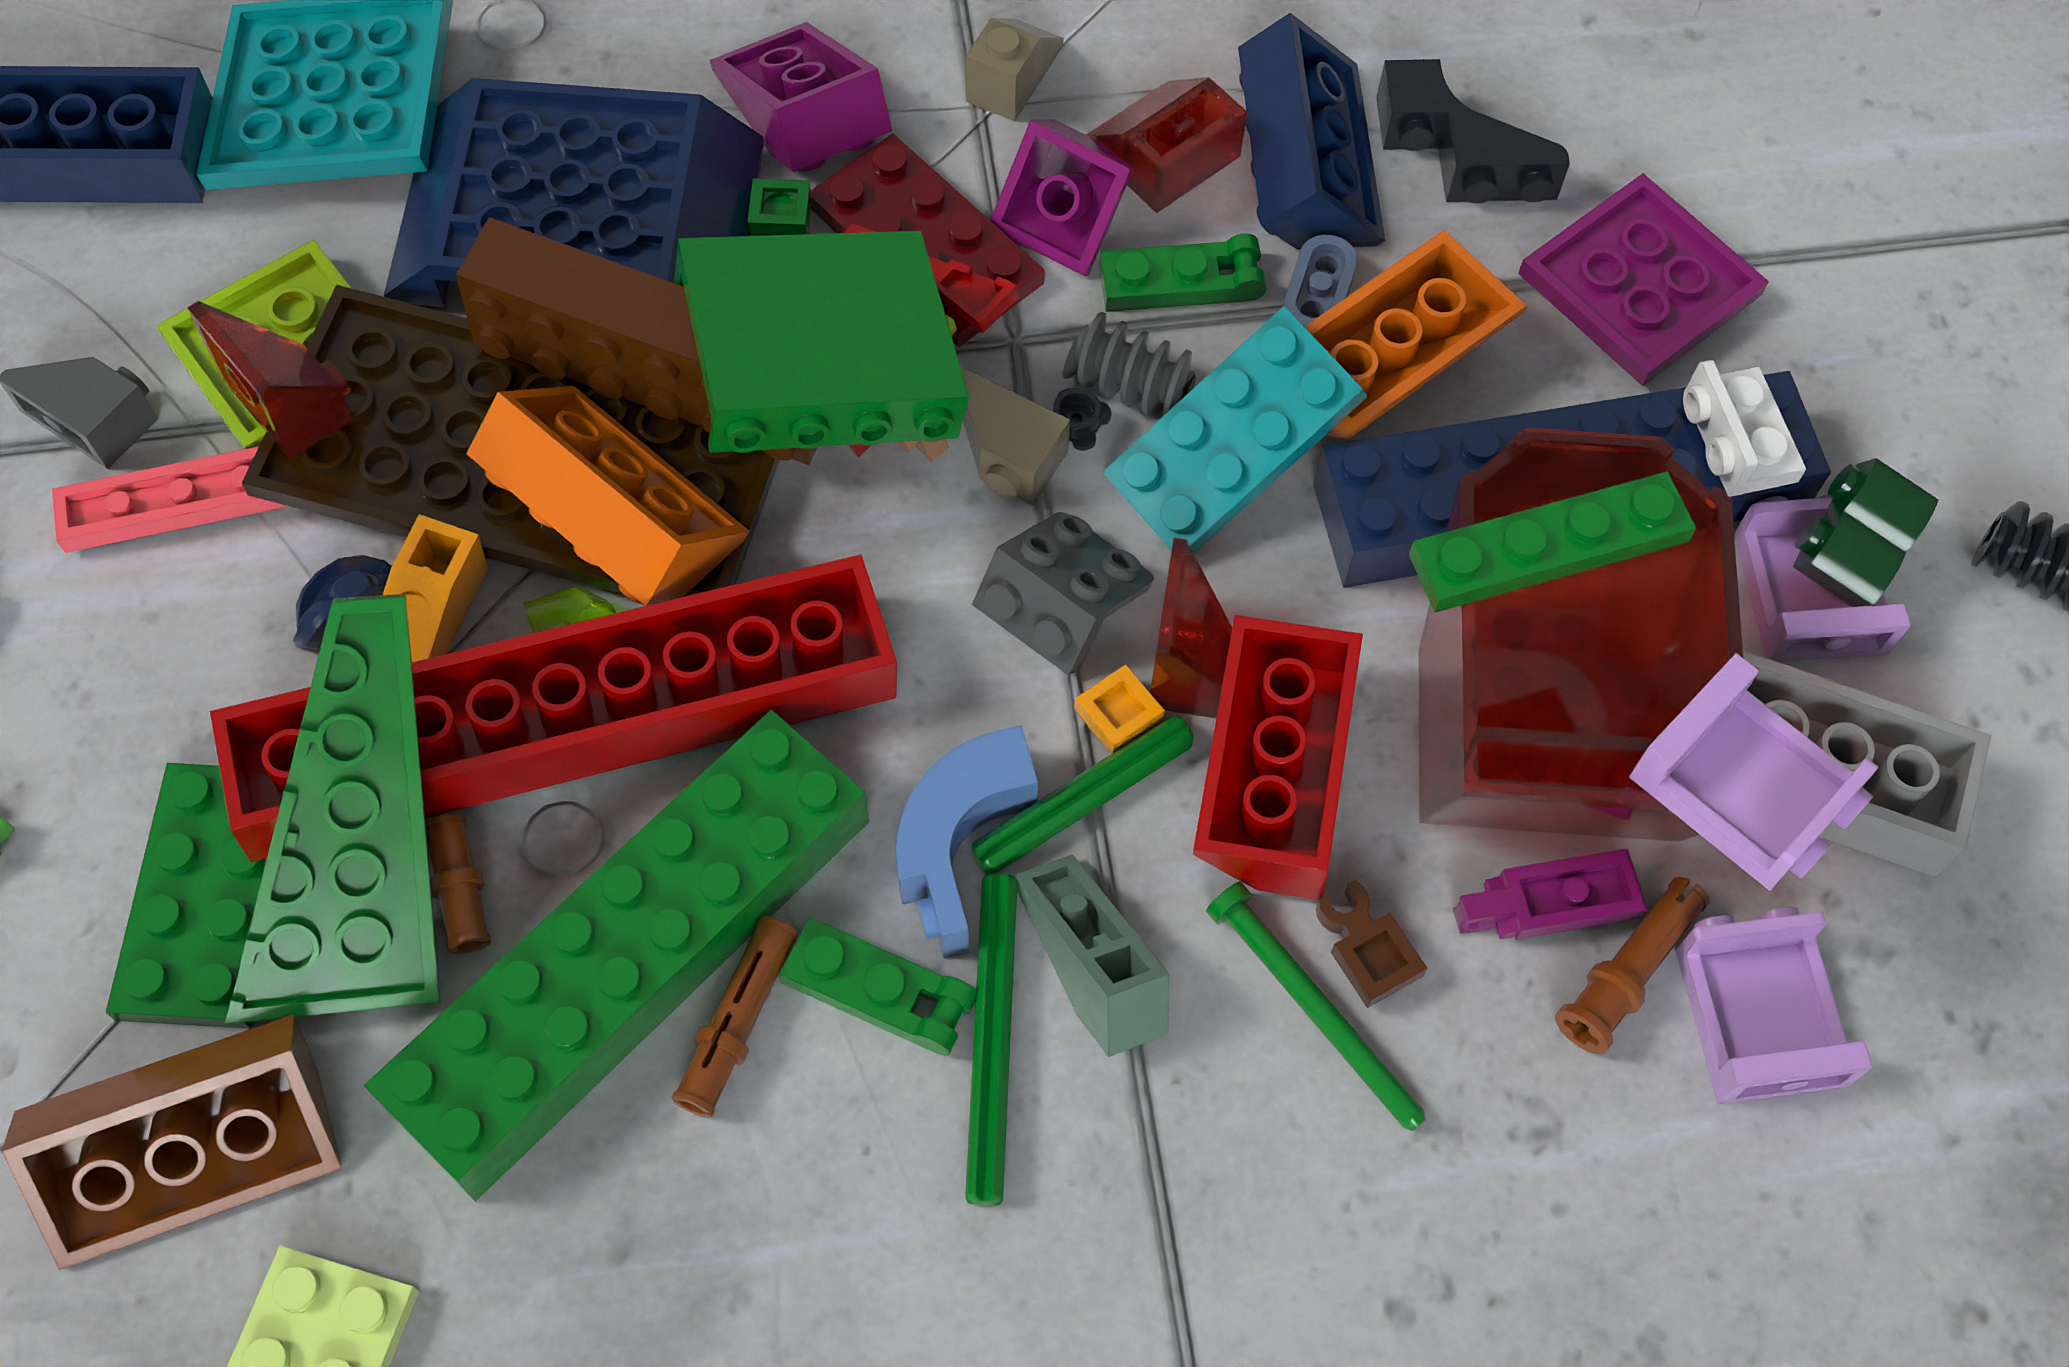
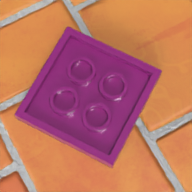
(1642, 278)

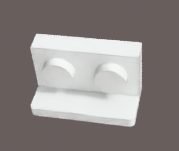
(1741, 429)

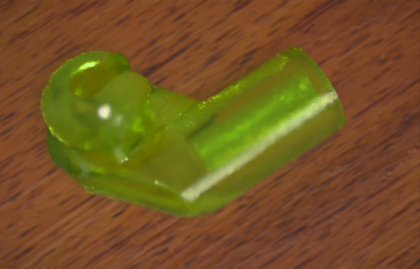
(566, 607)

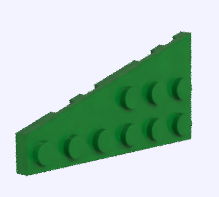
(347, 869)

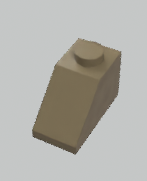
(1008, 65)
(1013, 439)

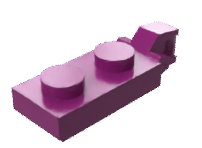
(1555, 897)

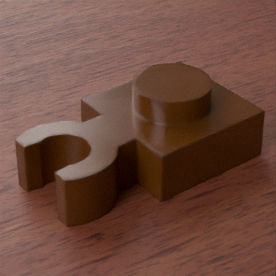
(1372, 952)

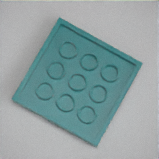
(325, 91)

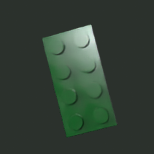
(187, 909)

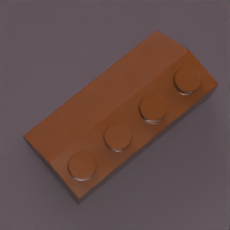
(172, 1142)

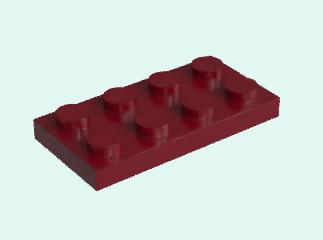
(899, 192)

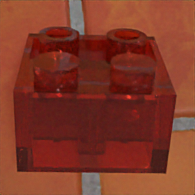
(1175, 138)

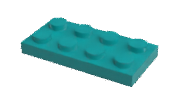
(1235, 432)

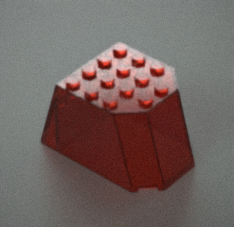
(1563, 685)

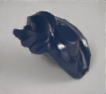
(340, 579)

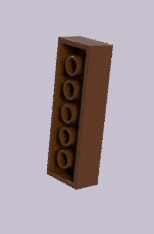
(587, 323)

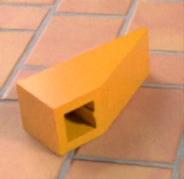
(440, 575)

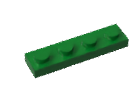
(1551, 541)

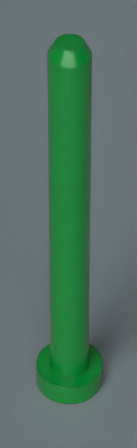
(1233, 908)

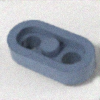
(1316, 290)

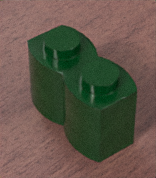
(1864, 532)

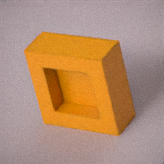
(1119, 709)

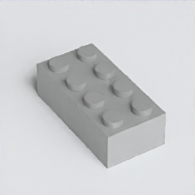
(1925, 764)

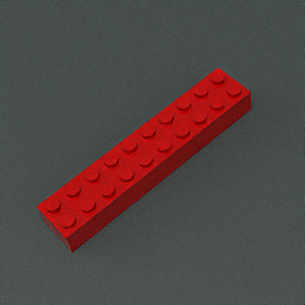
(599, 693)

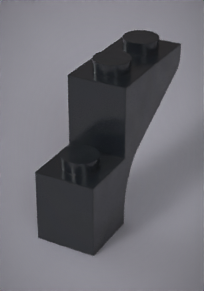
(1477, 153)

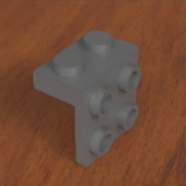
(1059, 587)

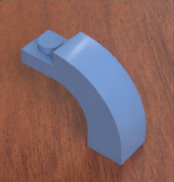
(953, 798)

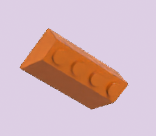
(1412, 324)
(604, 492)

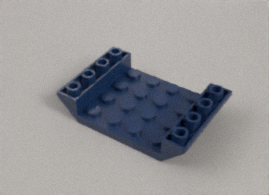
(576, 166)

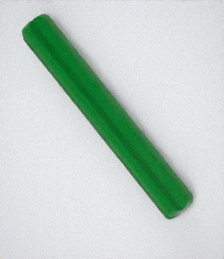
(1082, 795)

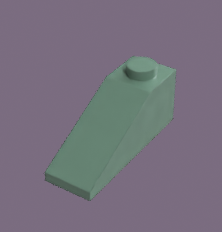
(1098, 956)

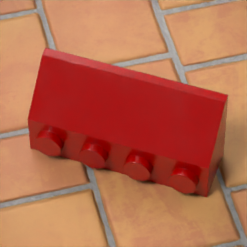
(1278, 755)

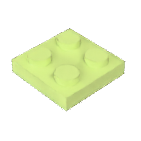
(323, 1316)

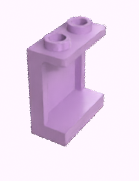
(1791, 610)
(1750, 779)
(1767, 1007)

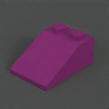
(805, 95)

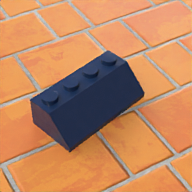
(1308, 138)

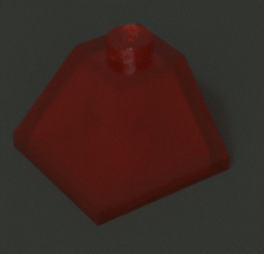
(275, 379)
(1190, 640)

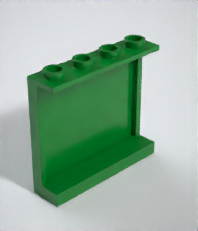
(821, 340)

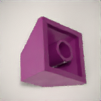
(1061, 194)

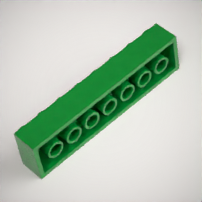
(619, 954)

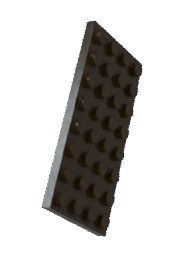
(415, 412)

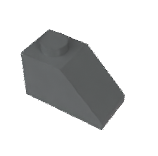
(84, 404)

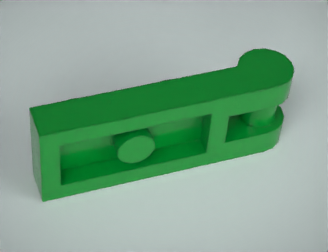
(1182, 274)
(876, 986)

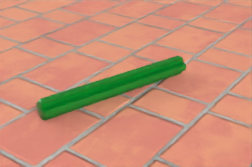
(991, 1041)

